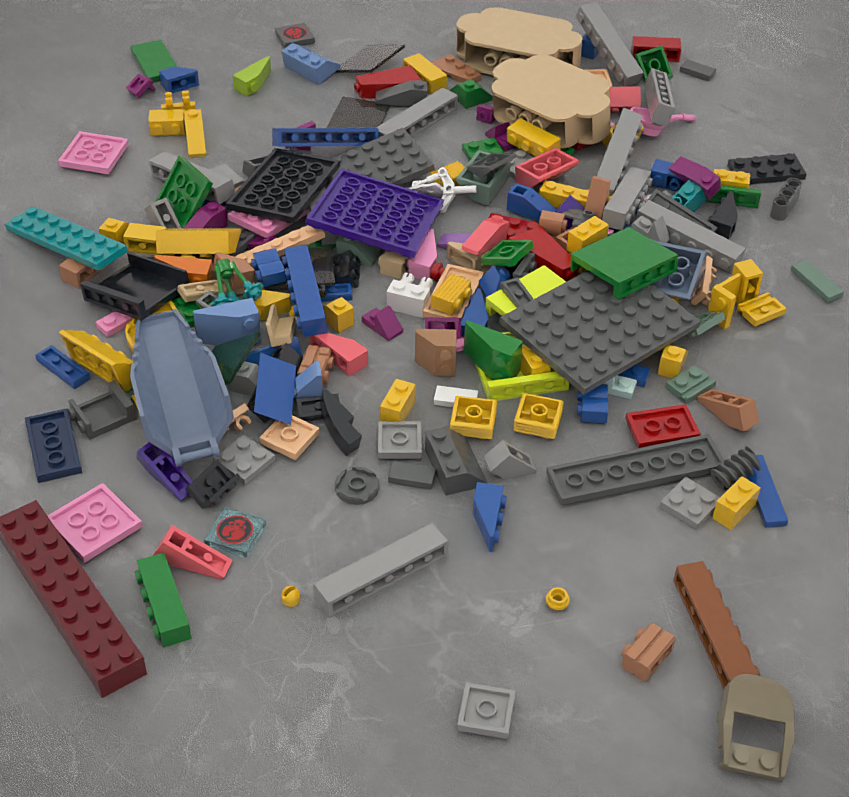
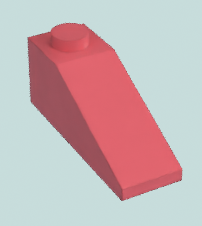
(487, 235)
(348, 354)
(192, 555)

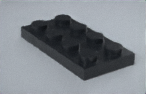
(769, 168)

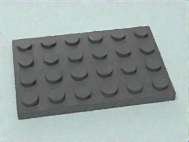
(388, 158)

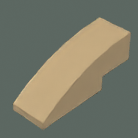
(466, 259)

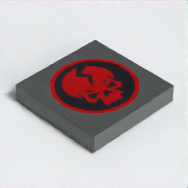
(295, 34)

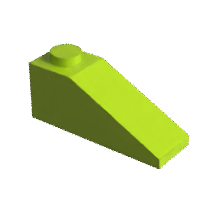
(252, 77)

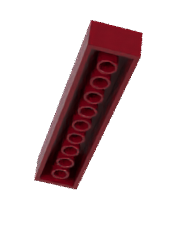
(71, 599)

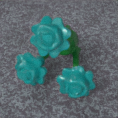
(224, 269)

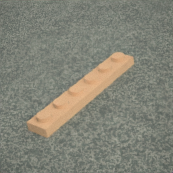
(295, 238)

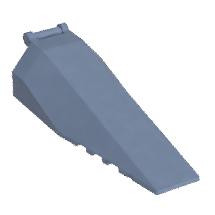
(178, 389)

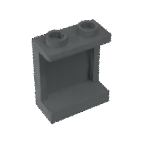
(103, 412)

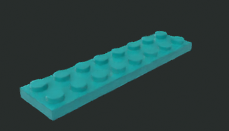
(66, 238)

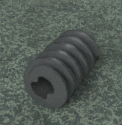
(735, 468)

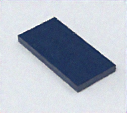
(53, 445)

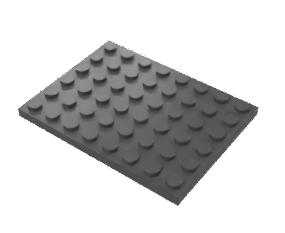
(593, 334)

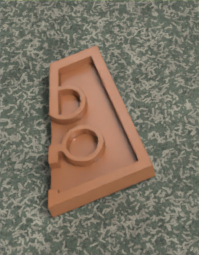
(456, 68)

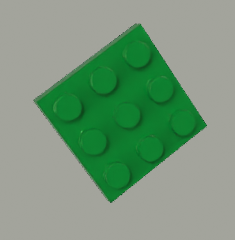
(185, 190)

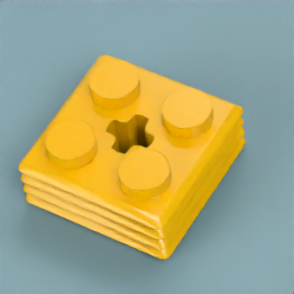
(538, 416)
(474, 417)

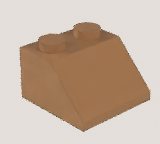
(436, 351)

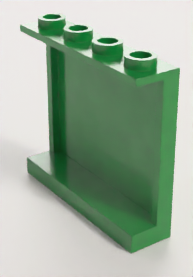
(626, 261)

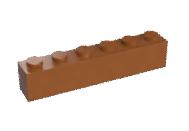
(713, 622)

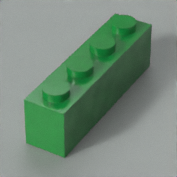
(163, 600)

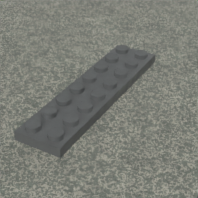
(634, 469)

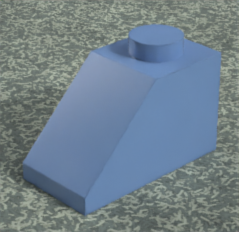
(309, 382)

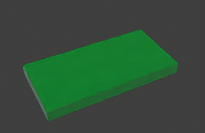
(152, 58)

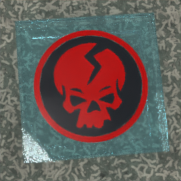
(235, 532)

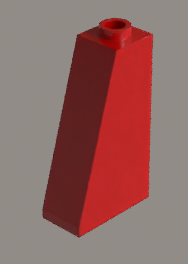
(369, 84)
(548, 252)

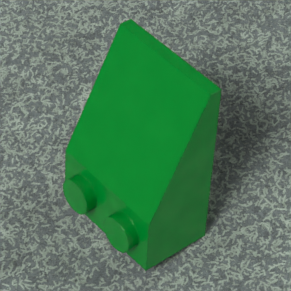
(493, 351)

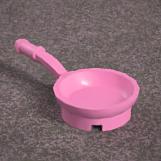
(653, 130)

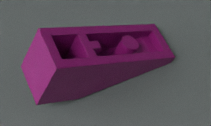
(698, 174)
(209, 216)

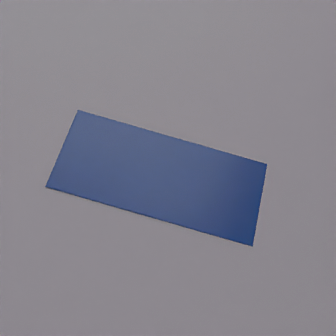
(275, 388)

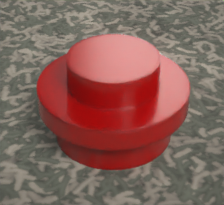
(436, 271)

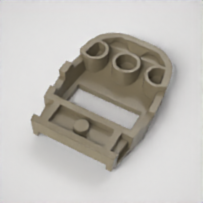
(759, 699)

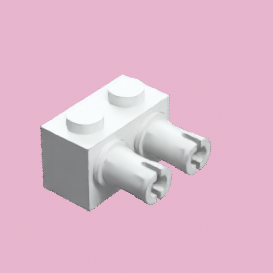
(407, 297)

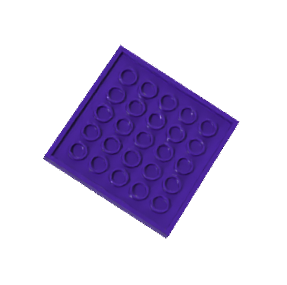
(375, 213)

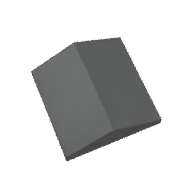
(490, 163)

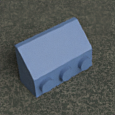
(308, 63)

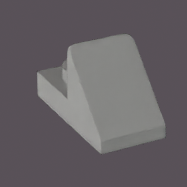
(654, 231)

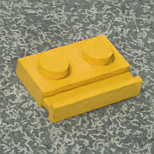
(761, 309)

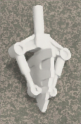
(446, 192)

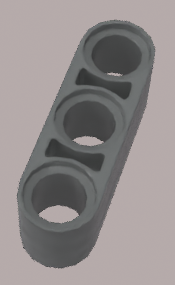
(786, 199)

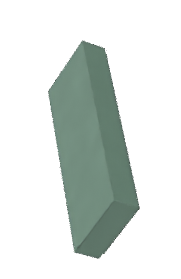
(817, 281)

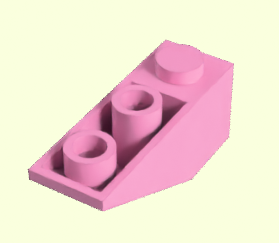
(424, 259)

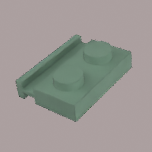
(708, 320)
(690, 384)

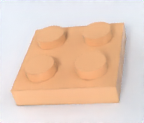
(289, 439)

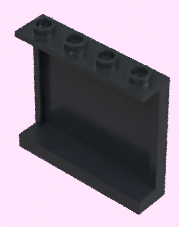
(137, 287)

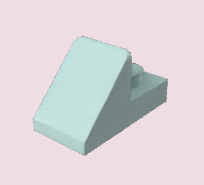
(621, 386)

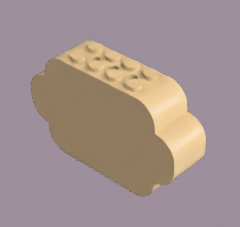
(506, 34)
(553, 97)

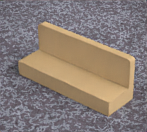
(279, 329)

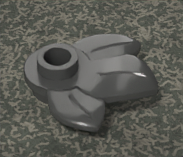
(578, 216)

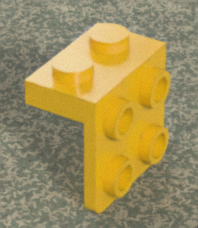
(724, 298)

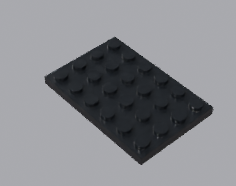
(283, 185)

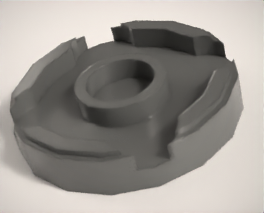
(357, 485)

